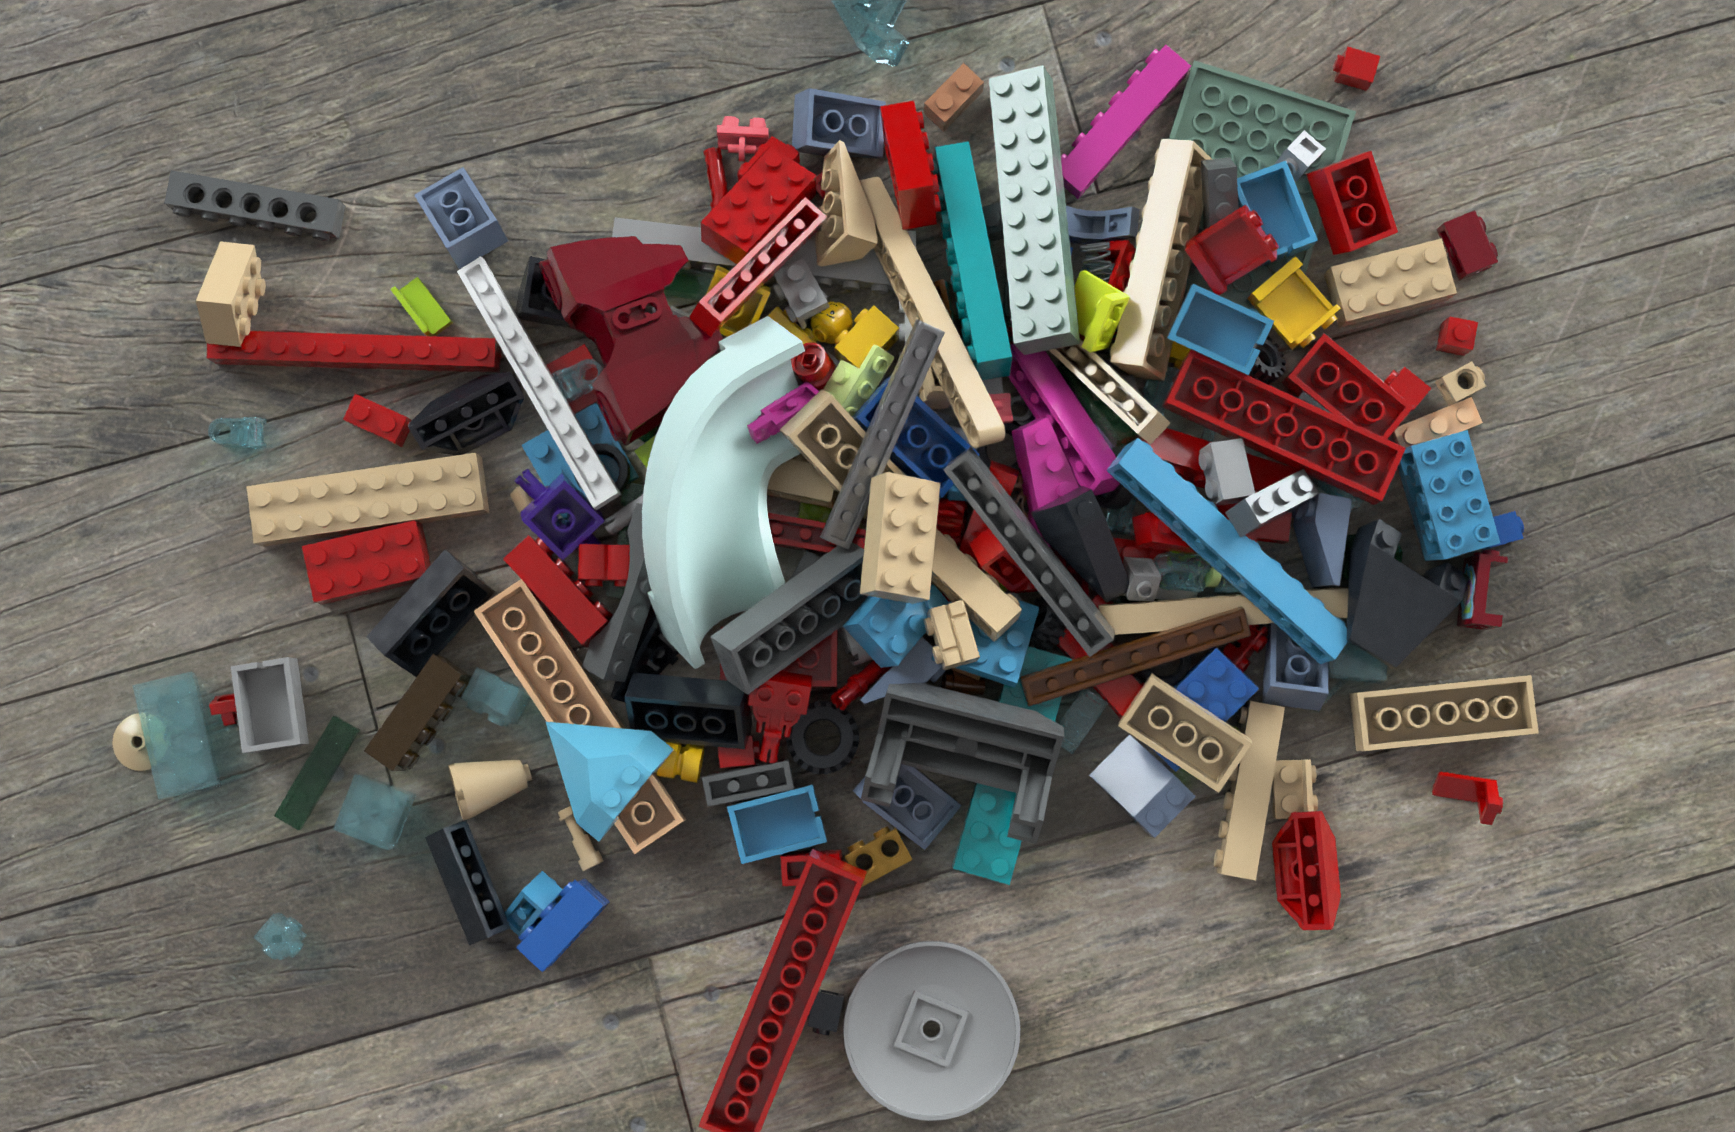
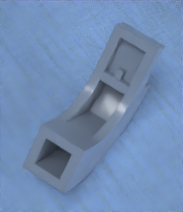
(1102, 226)

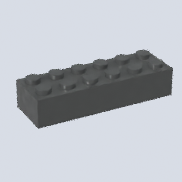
(791, 619)

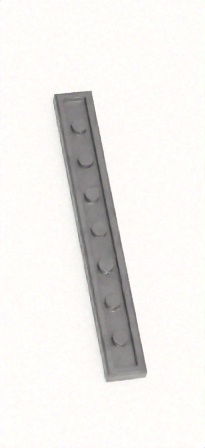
(882, 433)

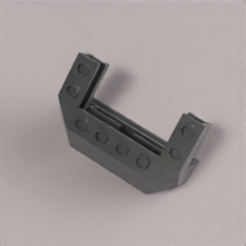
(966, 741)

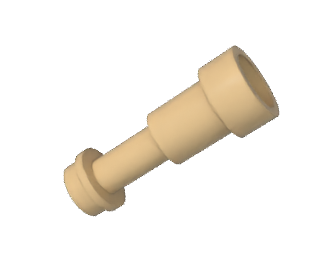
(588, 855)

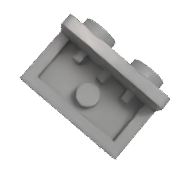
(801, 292)

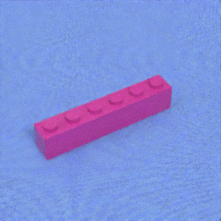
(1123, 119)
(1051, 397)

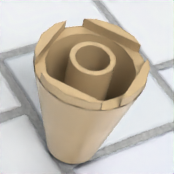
(486, 783)

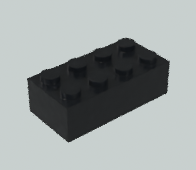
(430, 613)
(689, 710)

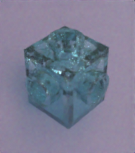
(277, 928)

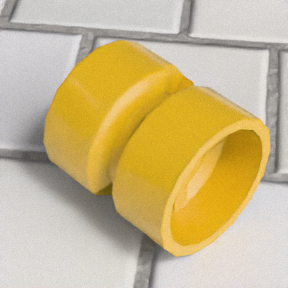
(684, 762)

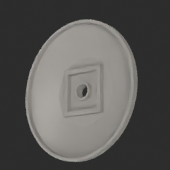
(939, 1073)

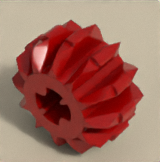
(952, 519)

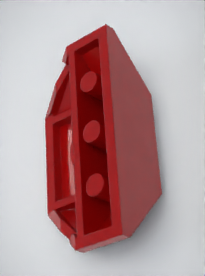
(1307, 870)

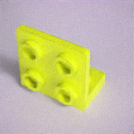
(1098, 310)

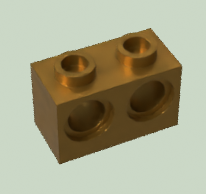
(882, 863)

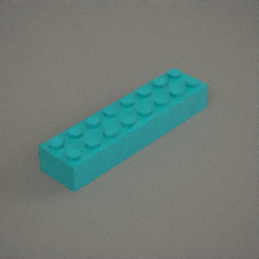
(971, 262)
(984, 840)

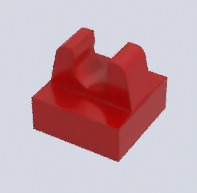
(226, 707)

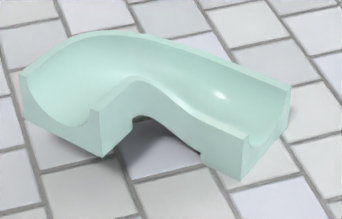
(708, 488)

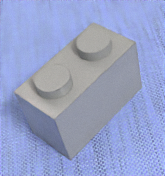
(1226, 472)

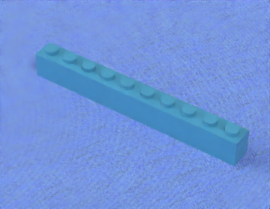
(1234, 557)

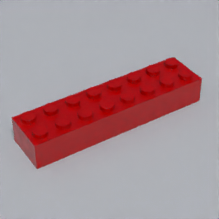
(1284, 427)

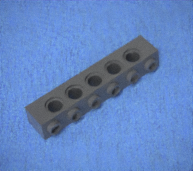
(185, 186)

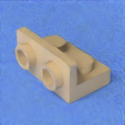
(1293, 788)

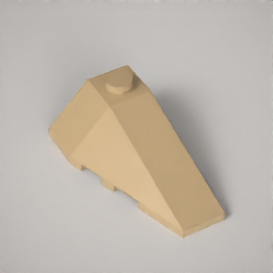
(849, 225)

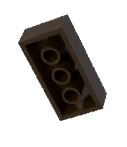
(418, 714)

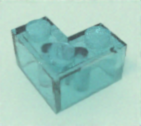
(496, 697)

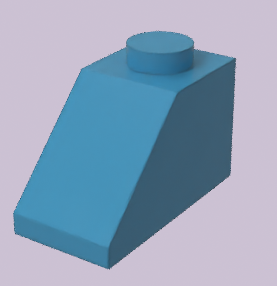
(531, 902)

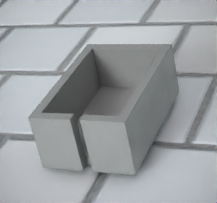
(269, 705)

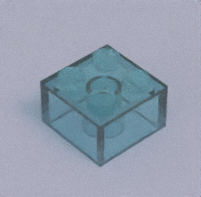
(374, 811)

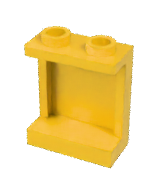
(1293, 305)

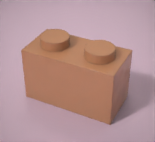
(953, 97)

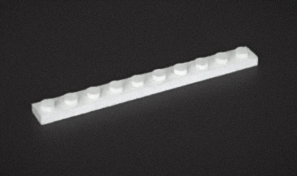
(539, 383)

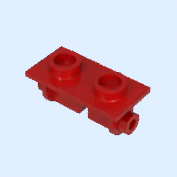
(1255, 642)

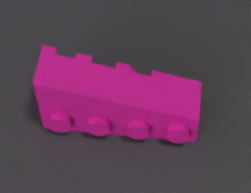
(1042, 465)

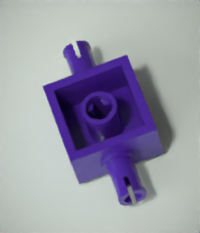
(559, 497)

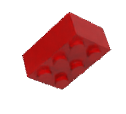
(1352, 203)

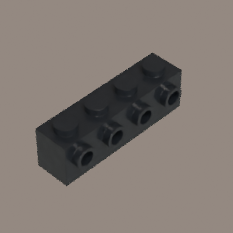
(467, 882)

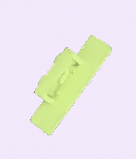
(855, 385)

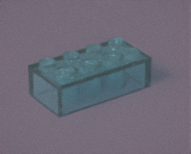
(177, 735)

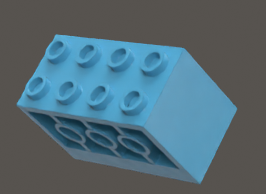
(1447, 497)

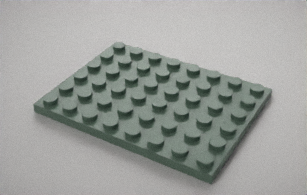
(1254, 127)

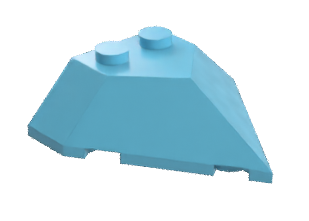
(604, 769)

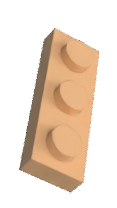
(1440, 423)

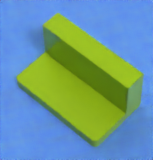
(422, 307)

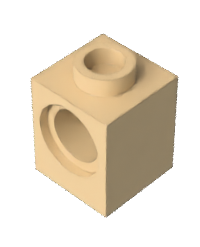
(1452, 391)

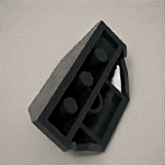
(469, 415)

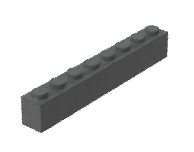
(1030, 551)

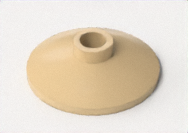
(124, 747)

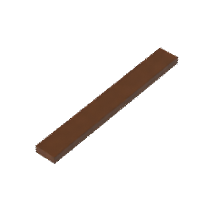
(1135, 656)

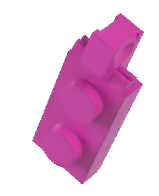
(780, 412)

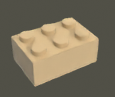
(230, 294)

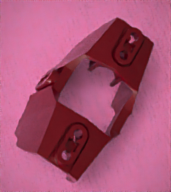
(645, 355)

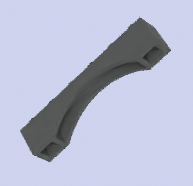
(614, 647)

